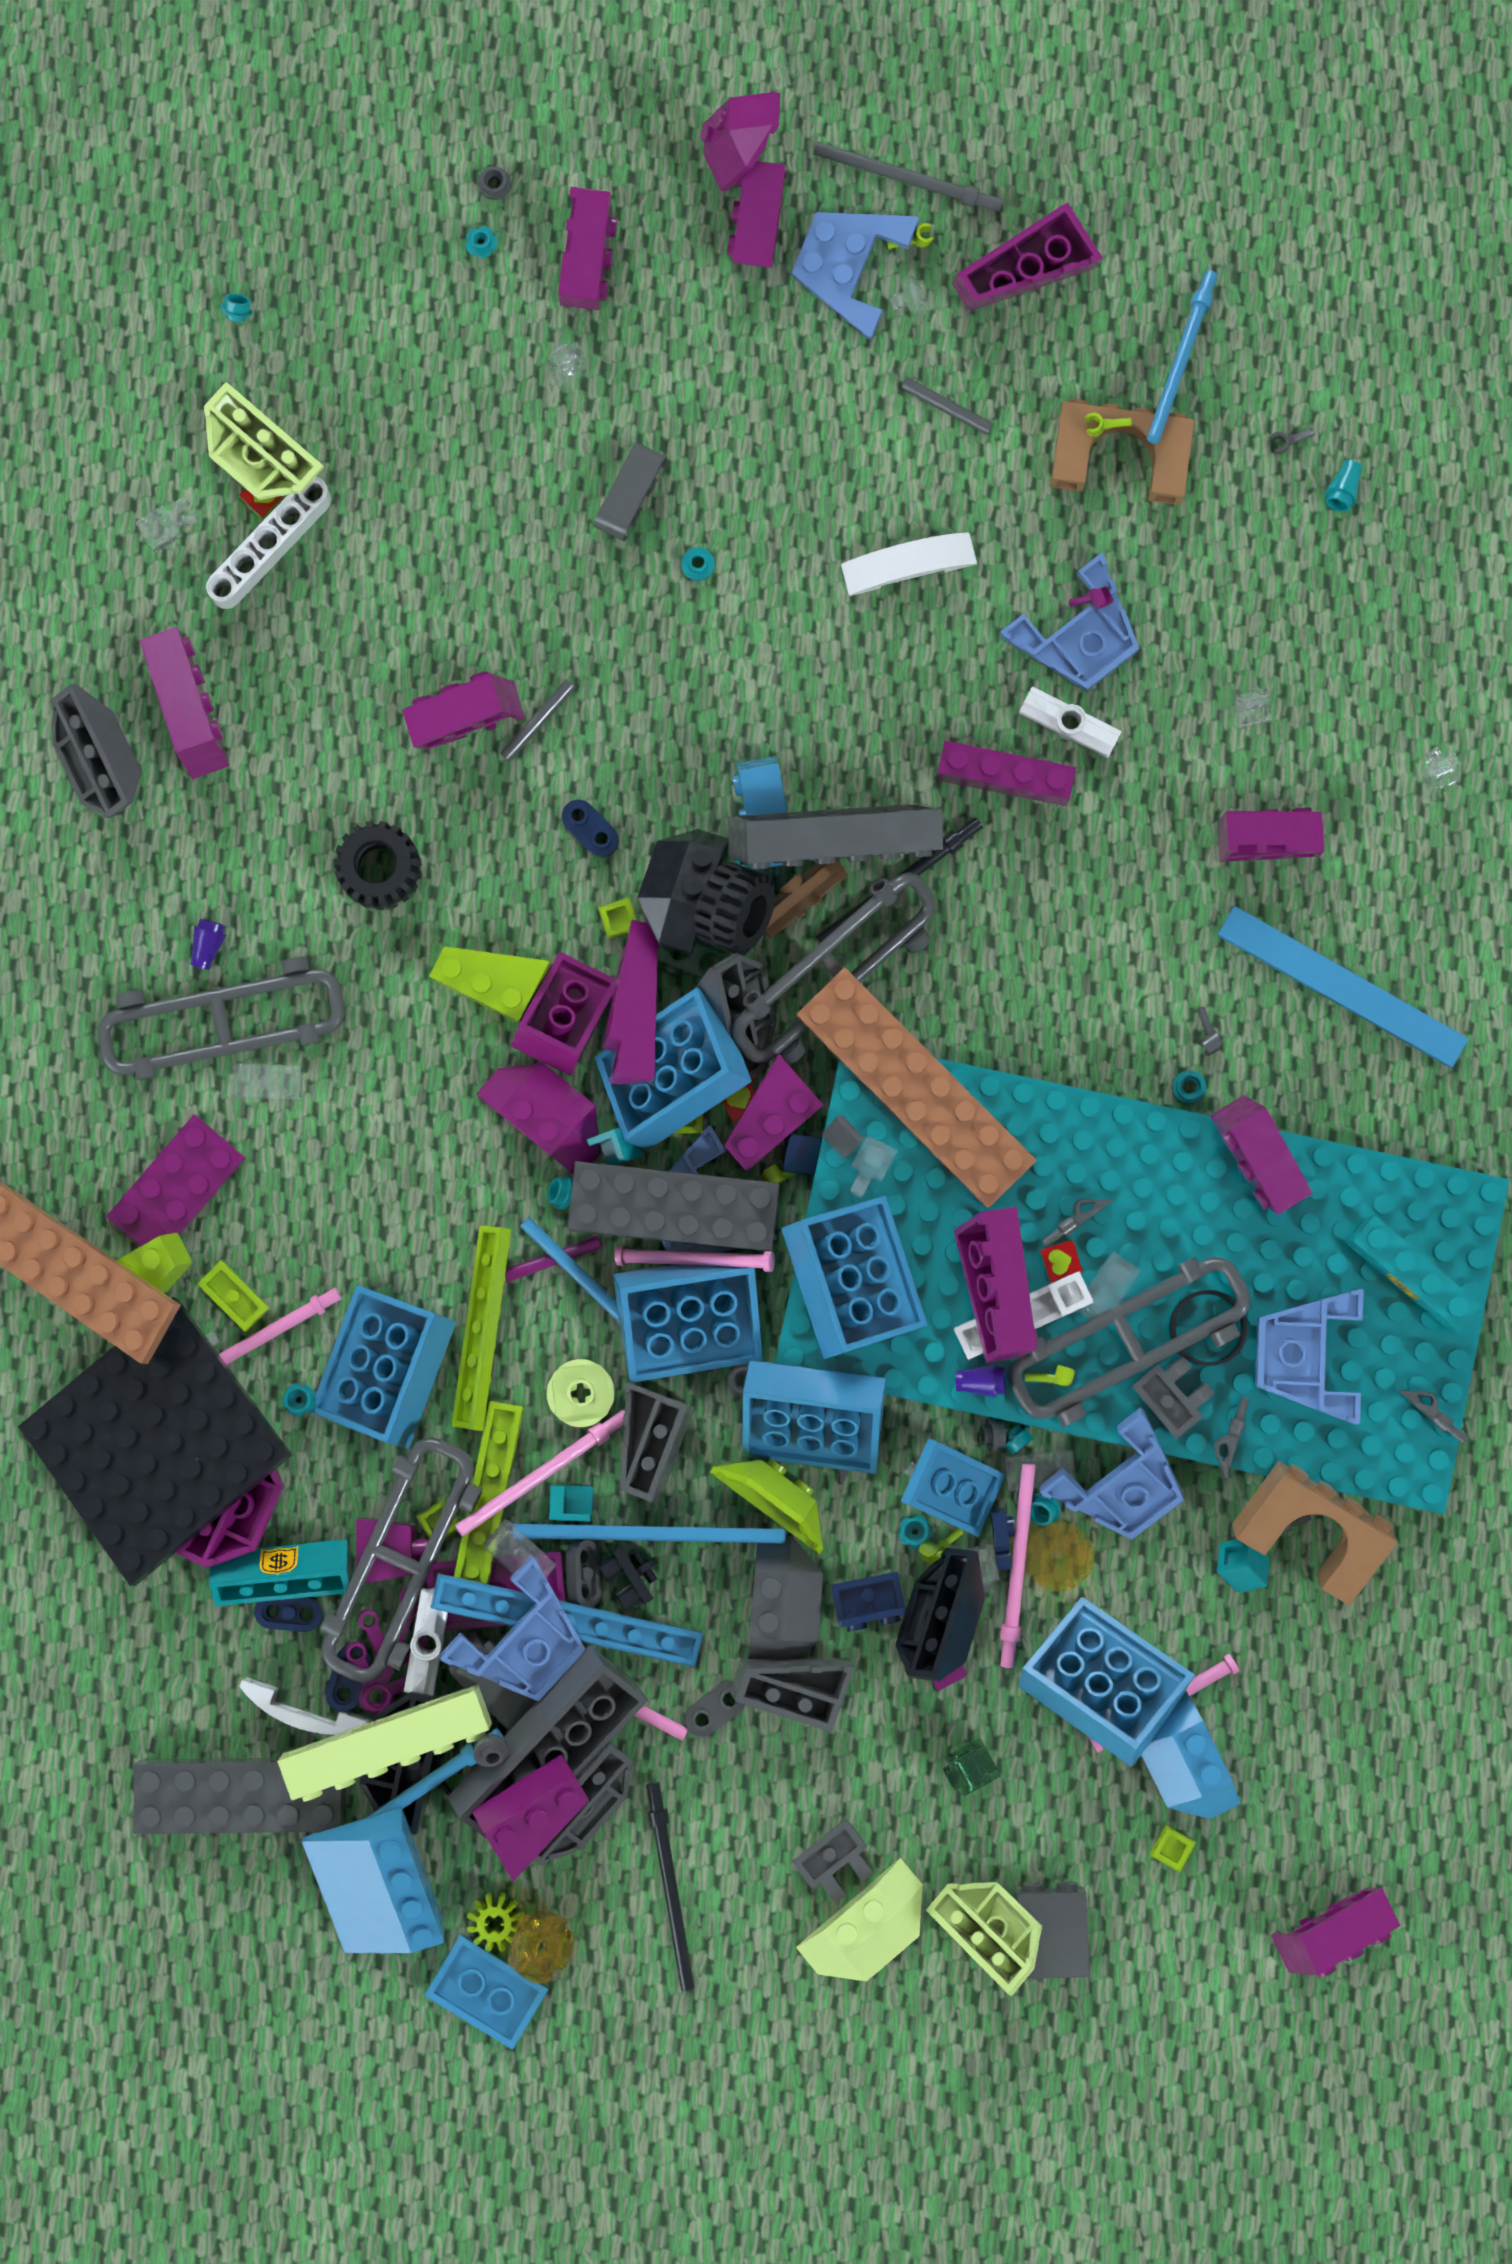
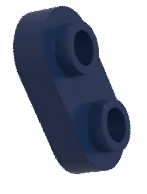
(589, 828)
(290, 1614)
(338, 1681)

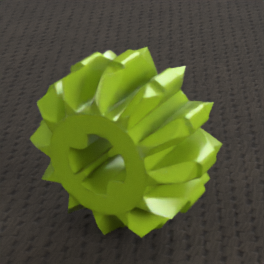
(494, 1909)

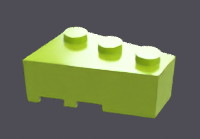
(491, 979)
(159, 1261)

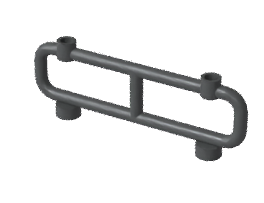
(911, 935)
(295, 973)
(1220, 1329)
(463, 1496)

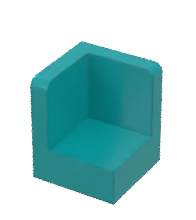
(615, 1148)
(571, 1503)
(1242, 1566)

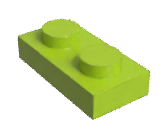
(233, 1296)

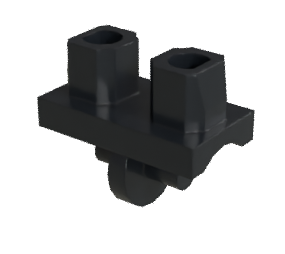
(620, 1564)

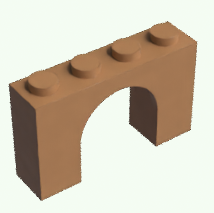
(1168, 456)
(1290, 1495)

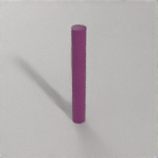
(545, 1261)

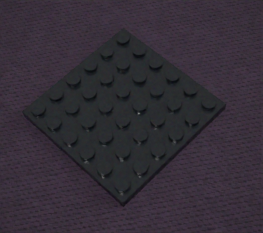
(154, 1446)

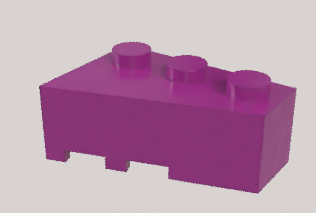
(758, 215)
(587, 249)
(462, 710)
(1270, 835)
(772, 1115)
(1261, 1154)
(530, 1814)
(1337, 1933)

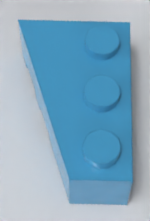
(760, 788)

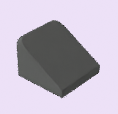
(842, 1136)

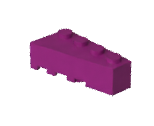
(1032, 259)
(184, 703)
(997, 1283)

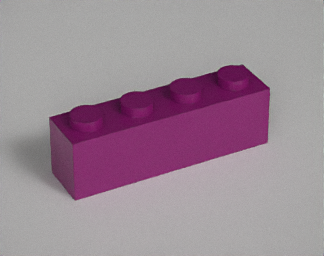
(1005, 773)

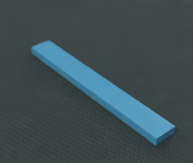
(1342, 987)
(648, 1533)
(591, 1624)

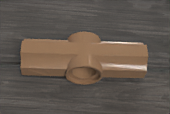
(802, 893)

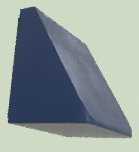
(801, 1154)

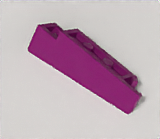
(633, 1009)

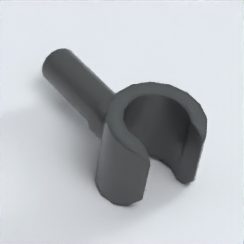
(1290, 439)
(1212, 1041)

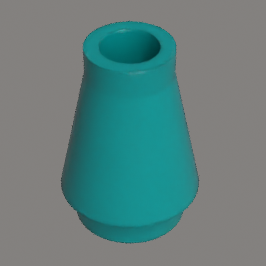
(1344, 487)

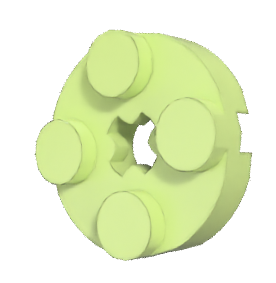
(566, 1380)

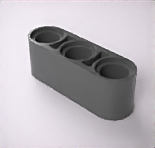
(629, 490)

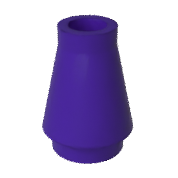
(206, 942)
(983, 1380)

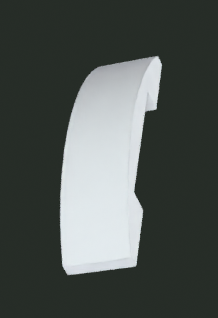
(908, 561)
(1046, 1305)
(264, 1697)

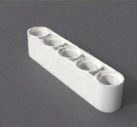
(265, 559)

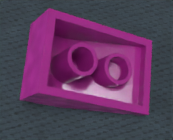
(564, 1014)

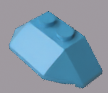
(1189, 1765)

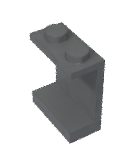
(1064, 1932)

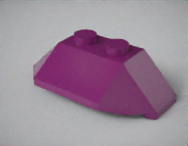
(739, 135)
(545, 1111)
(238, 1528)

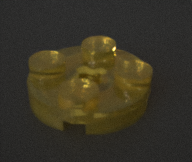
(1043, 1568)
(524, 1946)

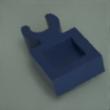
(1002, 1529)

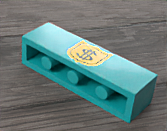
(1413, 1274)
(283, 1573)

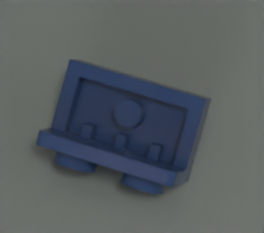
(869, 1600)

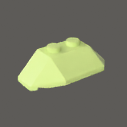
(255, 448)
(868, 1928)
(990, 1929)

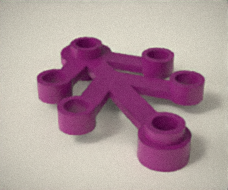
(382, 1683)

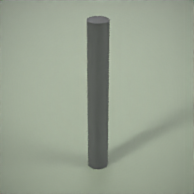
(947, 406)
(537, 720)

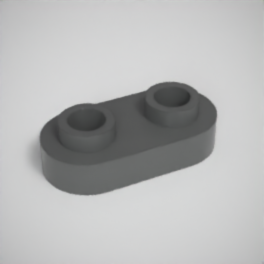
(583, 1573)
(715, 1708)

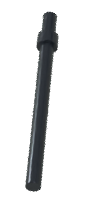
(951, 843)
(658, 1819)

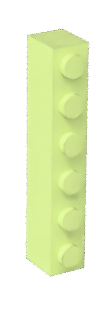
(384, 1743)

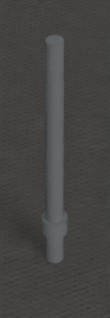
(968, 195)

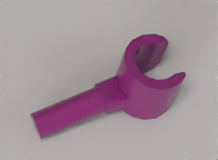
(1099, 597)

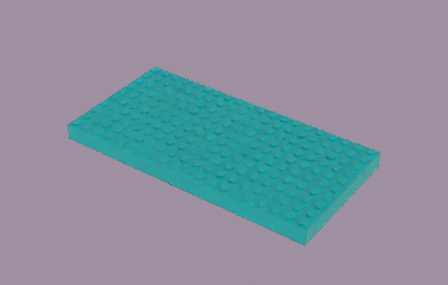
(1176, 1201)

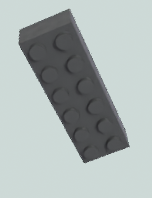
(835, 833)
(673, 1207)
(570, 1720)
(226, 1798)

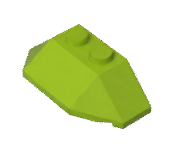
(776, 1496)

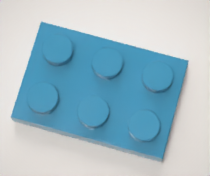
(953, 1487)
(486, 1991)

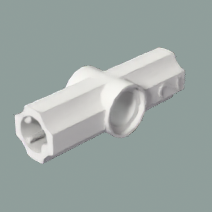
(1049, 712)
(425, 1662)

